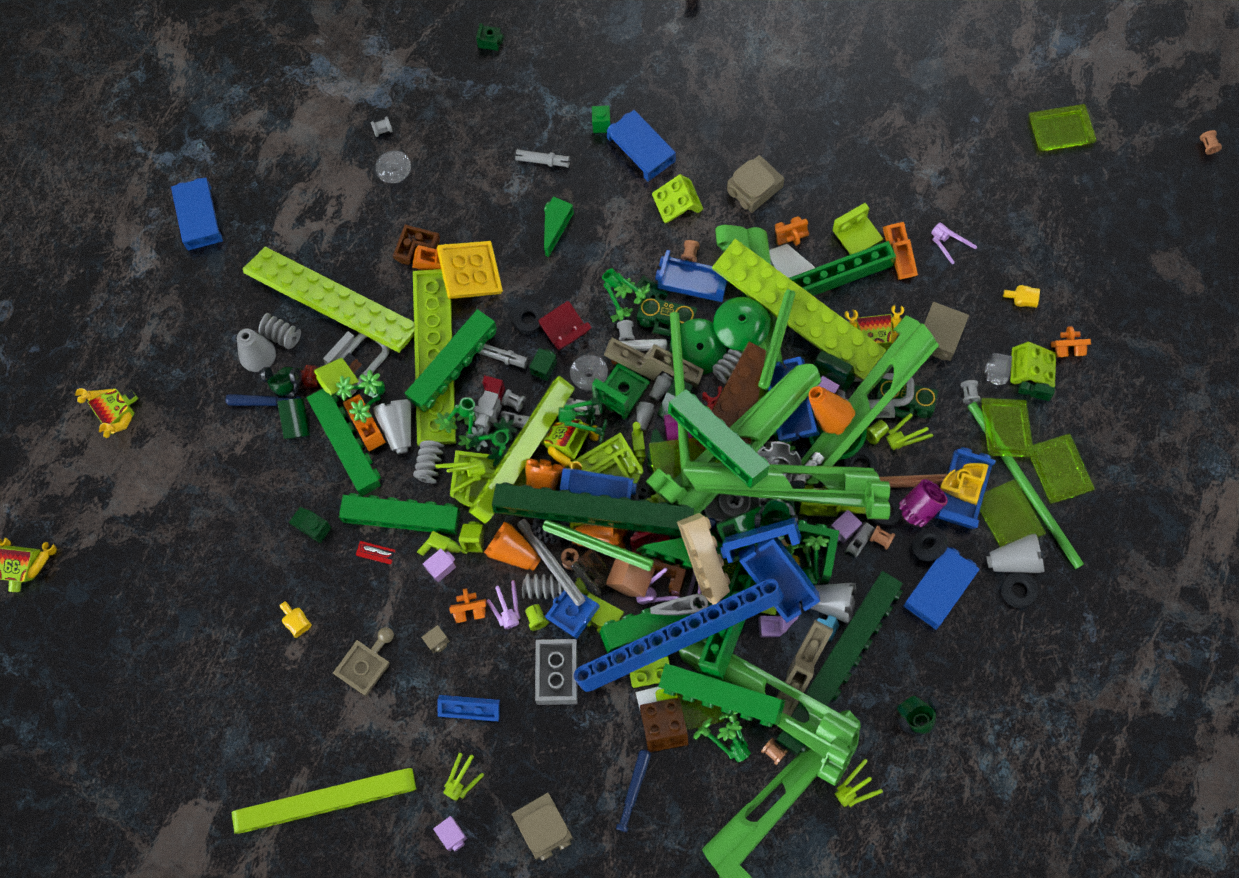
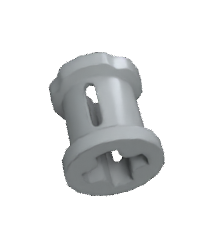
(381, 126)
(625, 330)
(970, 391)
(513, 400)

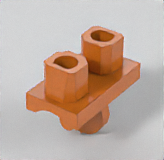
(791, 232)
(1080, 345)
(459, 609)

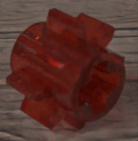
(309, 377)

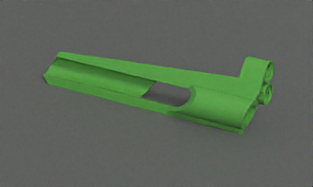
(757, 241)
(906, 357)
(757, 423)
(845, 485)
(826, 730)
(741, 836)

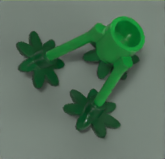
(567, 414)
(499, 438)

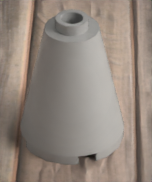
(254, 350)
(395, 424)
(1017, 556)
(836, 600)

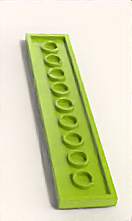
(331, 299)
(808, 315)
(434, 319)

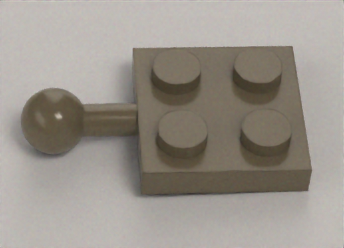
(362, 665)

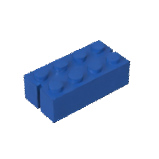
(802, 420)
(773, 561)

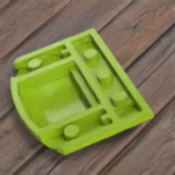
(612, 458)
(469, 493)

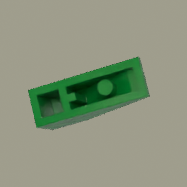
(556, 219)

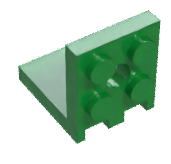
(615, 399)
(832, 535)

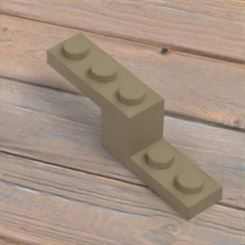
(652, 362)
(802, 666)

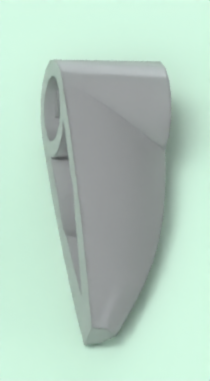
(681, 606)

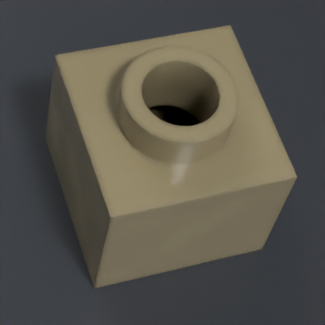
(435, 640)

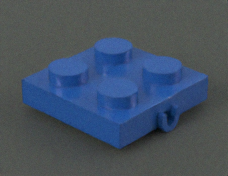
(570, 616)

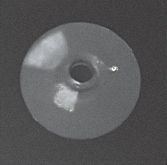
(390, 161)
(588, 364)

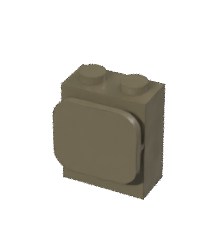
(754, 183)
(946, 327)
(542, 827)

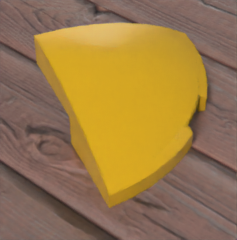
(965, 482)

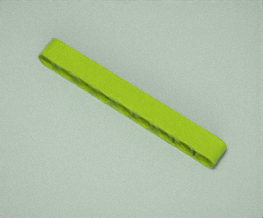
(523, 446)
(323, 800)

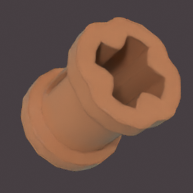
(1210, 142)
(690, 251)
(882, 537)
(566, 553)
(774, 751)

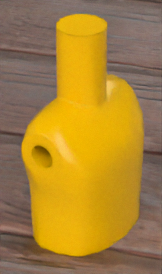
(1024, 296)
(295, 620)

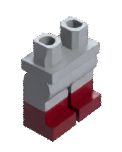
(489, 403)

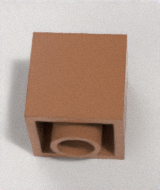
(629, 579)

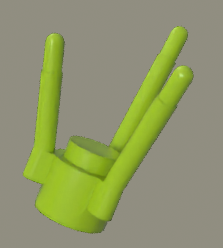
(897, 440)
(473, 468)
(452, 787)
(847, 794)

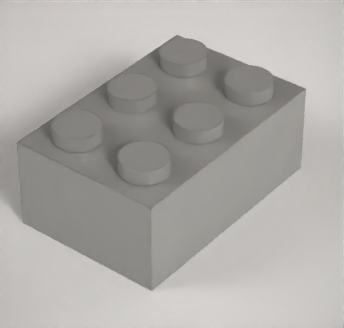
(555, 672)

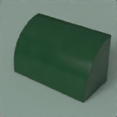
(835, 370)
(293, 418)

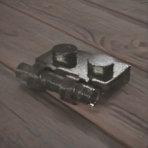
(596, 569)

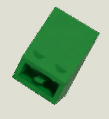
(739, 524)
(668, 551)

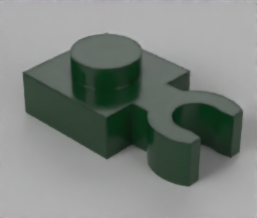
(653, 293)
(1040, 391)

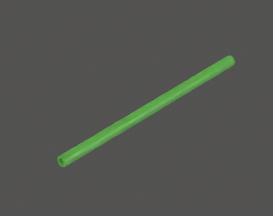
(680, 387)
(1033, 497)

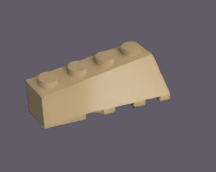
(704, 557)

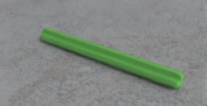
(777, 339)
(598, 545)

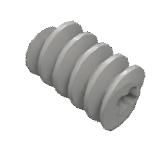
(279, 332)
(726, 365)
(426, 461)
(541, 586)

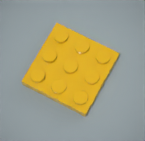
(469, 269)

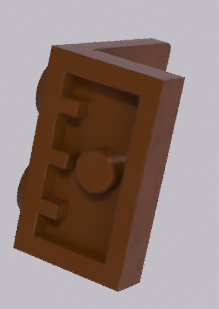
(674, 572)
(664, 724)

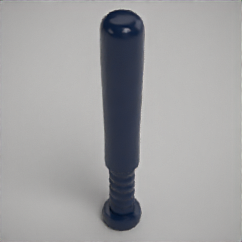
(253, 400)
(634, 788)

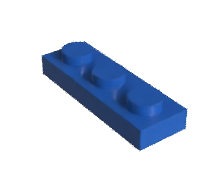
(468, 708)

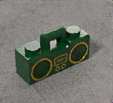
(657, 313)
(921, 404)

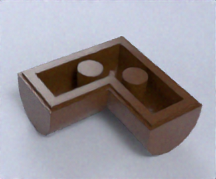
(410, 239)

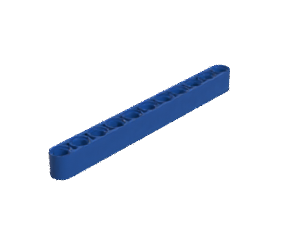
(687, 632)

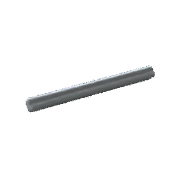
(551, 563)

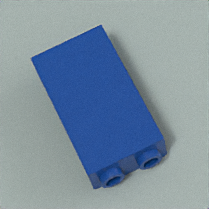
(642, 144)
(196, 213)
(690, 278)
(597, 483)
(957, 510)
(760, 534)
(941, 587)

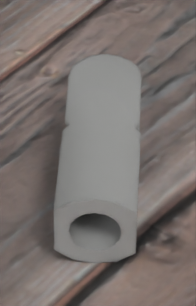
(519, 420)
(861, 538)

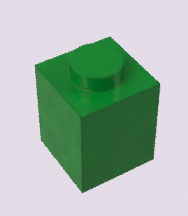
(600, 118)

